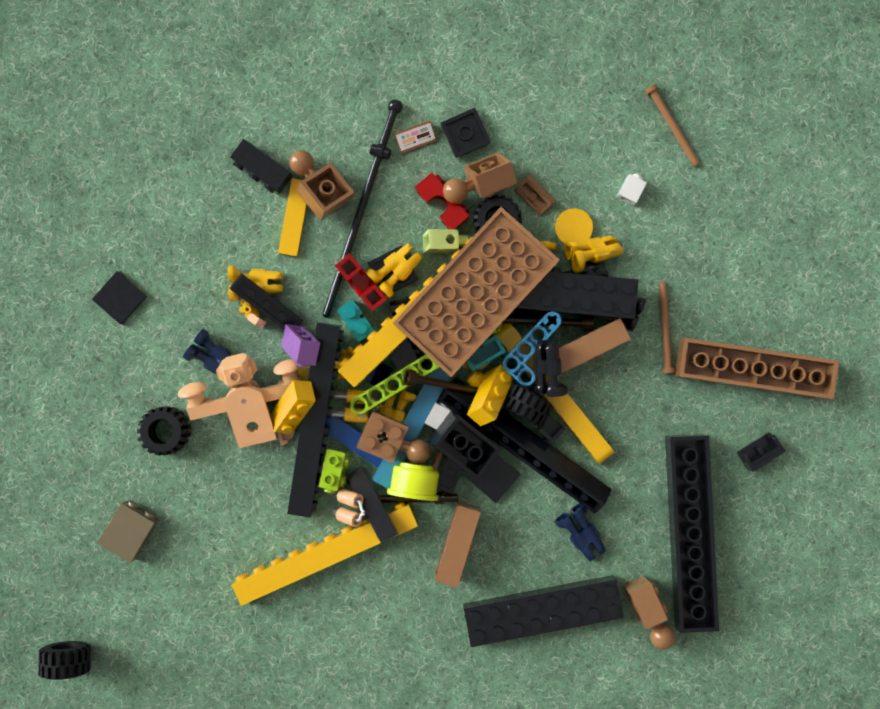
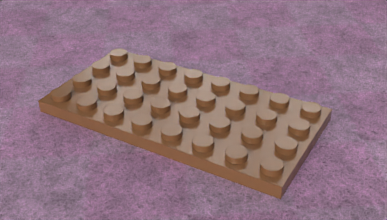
(476, 291)

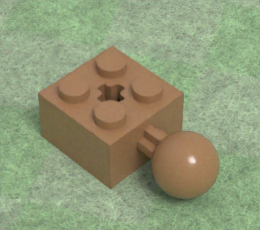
(483, 177)
(321, 189)
(417, 451)
(650, 611)

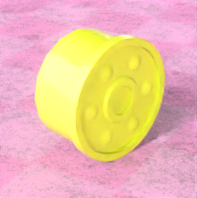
(414, 481)

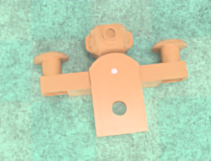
(245, 400)

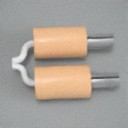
(346, 515)

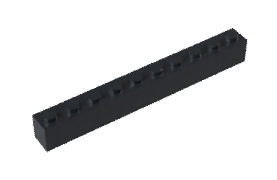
(314, 424)
(534, 452)

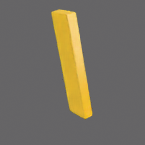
(293, 221)

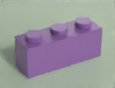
(300, 345)

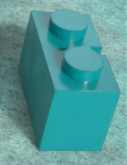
(359, 326)
(490, 350)

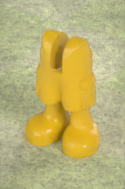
(592, 249)
(399, 265)
(258, 276)
(398, 413)

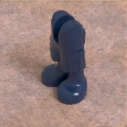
(211, 362)
(583, 537)

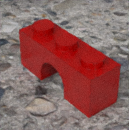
(432, 188)
(360, 282)

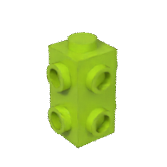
(333, 470)

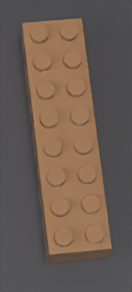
(756, 368)

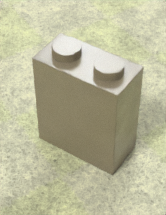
(128, 531)

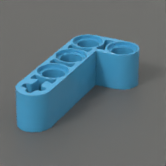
(529, 339)

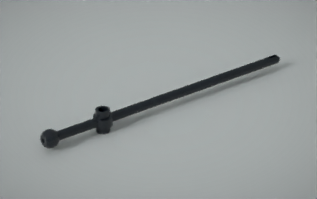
(379, 152)

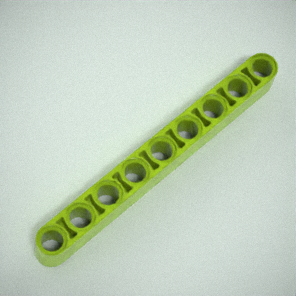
(398, 376)

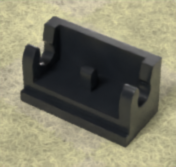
(760, 452)

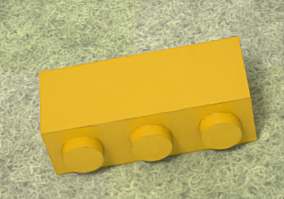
(490, 395)
(292, 406)

